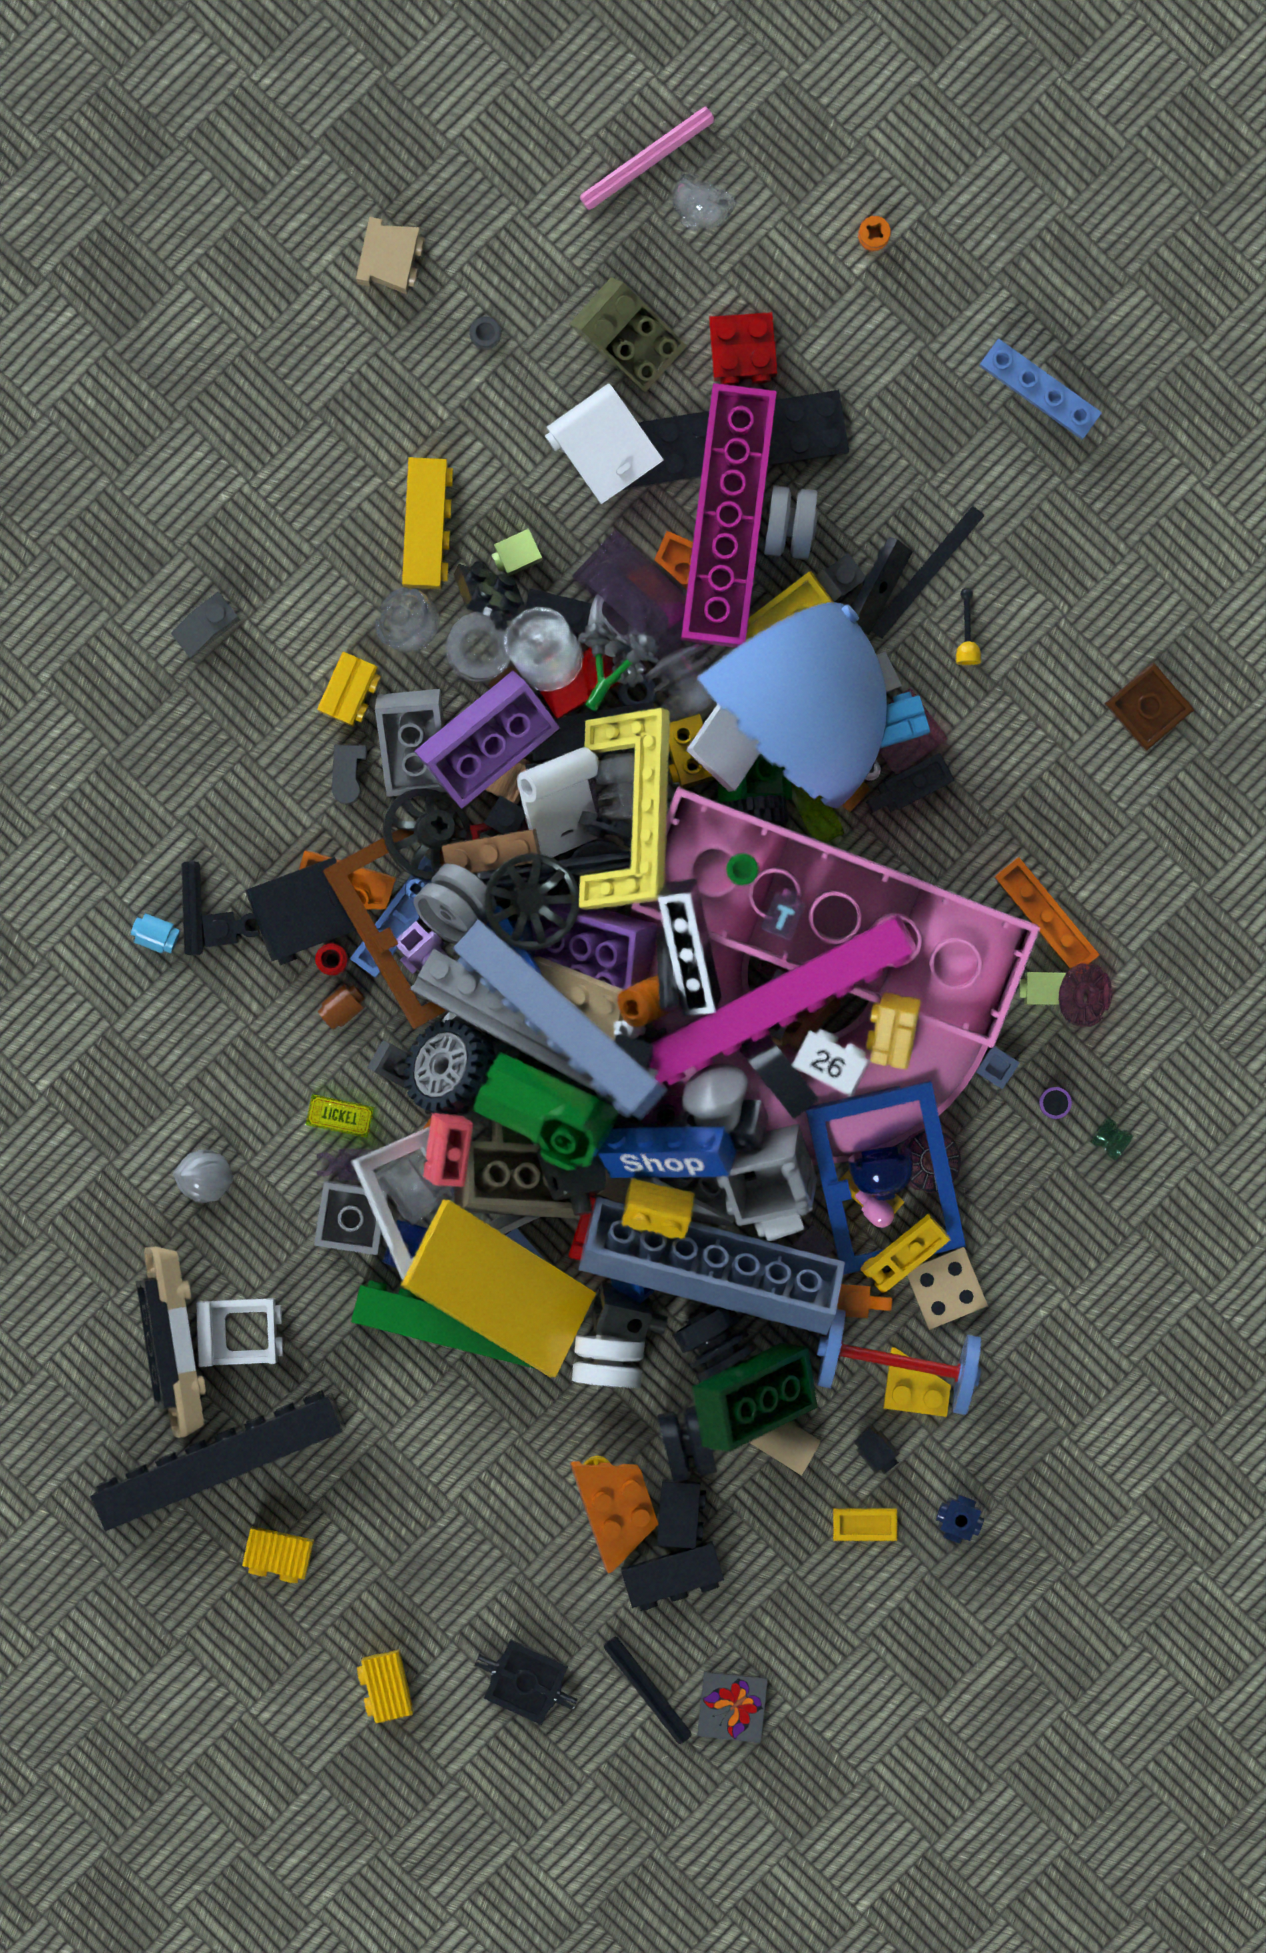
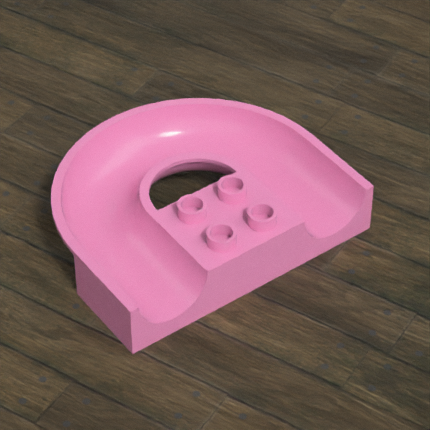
(960, 971)

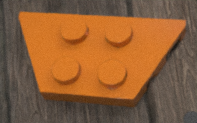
(616, 1508)

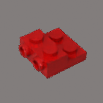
(743, 348)

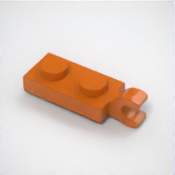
(857, 1301)

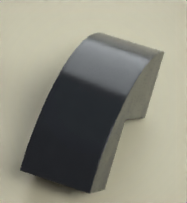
(779, 1075)

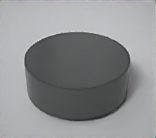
(485, 333)

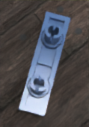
(1040, 389)
(398, 916)

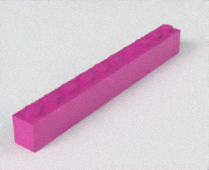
(782, 999)

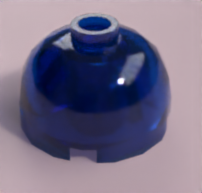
(882, 1171)

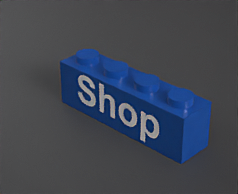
(668, 1152)

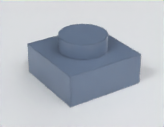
(997, 1067)

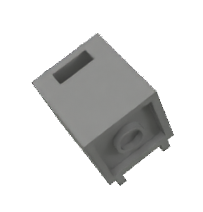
(782, 1181)

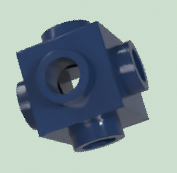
(961, 1506)

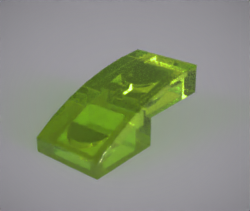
(816, 816)

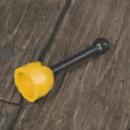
(968, 652)

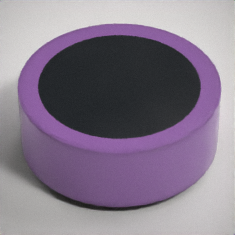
(1055, 1102)

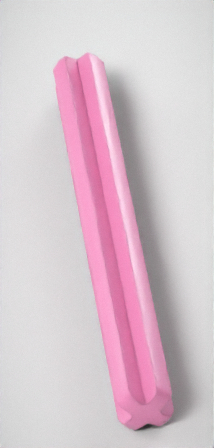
(647, 158)

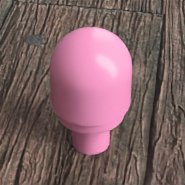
(876, 1211)

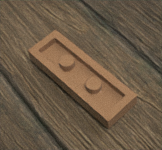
(491, 851)

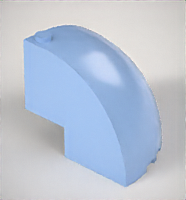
(808, 698)

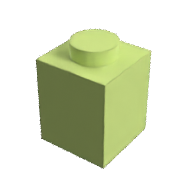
(516, 553)
(1040, 988)

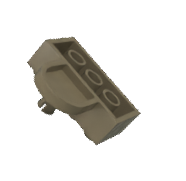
(508, 1178)

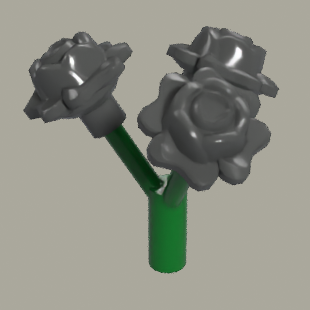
(627, 666)

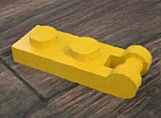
(906, 1253)

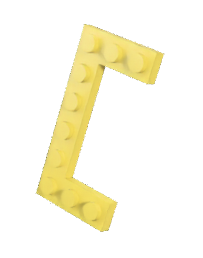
(650, 736)

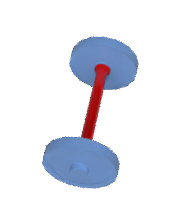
(965, 1373)

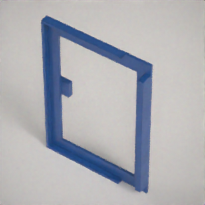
(839, 1191)

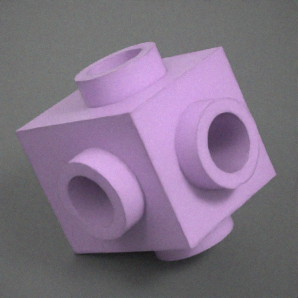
(417, 946)

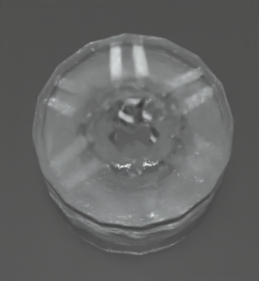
(460, 643)

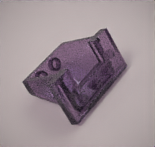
(635, 591)

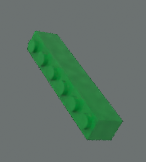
(419, 1319)

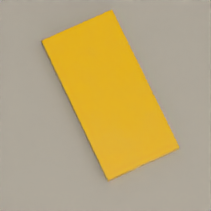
(498, 1288)

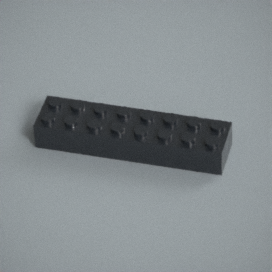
(217, 1462)

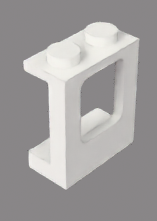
(212, 1332)

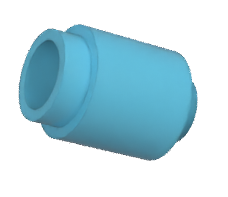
(155, 934)

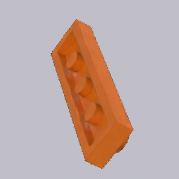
(1045, 912)

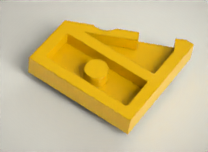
(915, 1391)

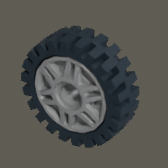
(448, 1067)

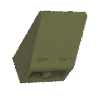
(628, 334)

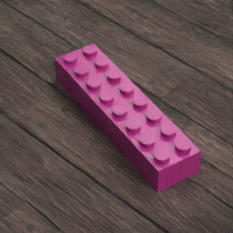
(728, 515)

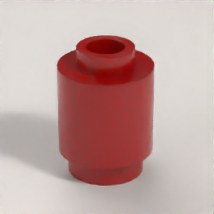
(322, 955)

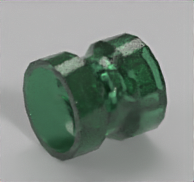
(1111, 1138)

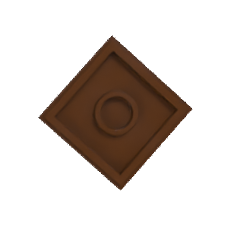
(1149, 706)

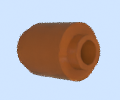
(342, 1006)

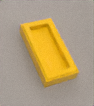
(864, 1524)

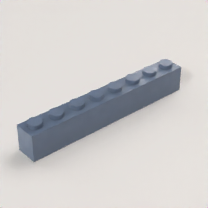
(559, 1019)

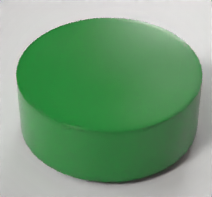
(742, 869)

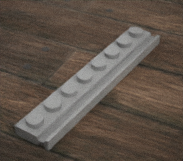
(464, 995)

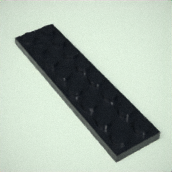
(801, 431)

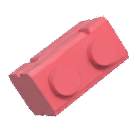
(448, 1150)

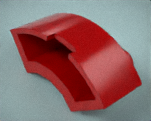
(577, 692)

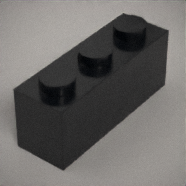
(672, 1576)

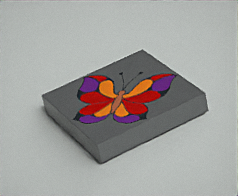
(732, 1707)

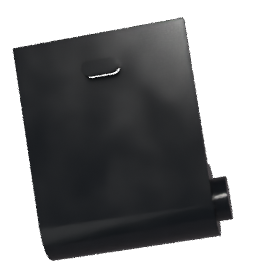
(298, 912)

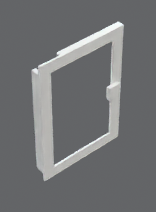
(364, 1169)

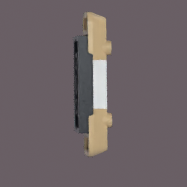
(169, 1341)

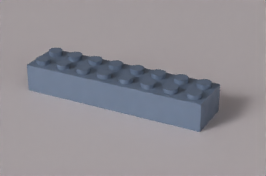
(716, 1269)

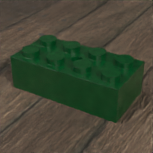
(754, 1397)

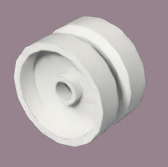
(608, 1360)

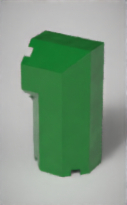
(548, 1111)

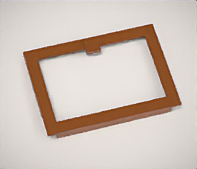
(379, 942)

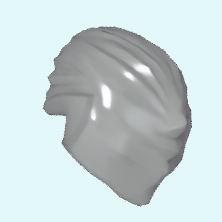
(203, 1176)

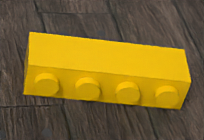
(426, 523)

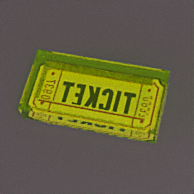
(339, 1115)

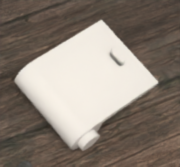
(604, 439)
(555, 798)

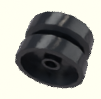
(685, 1444)

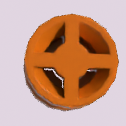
(871, 238)

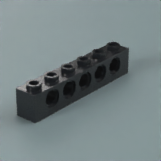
(745, 1136)

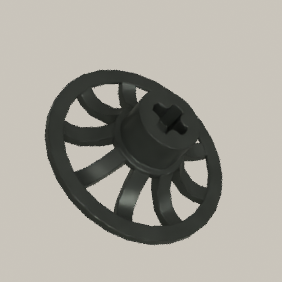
(430, 830)
(531, 901)

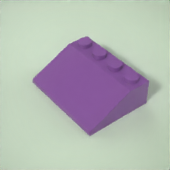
(602, 945)

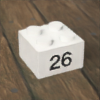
(832, 1063)

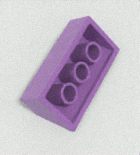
(487, 739)

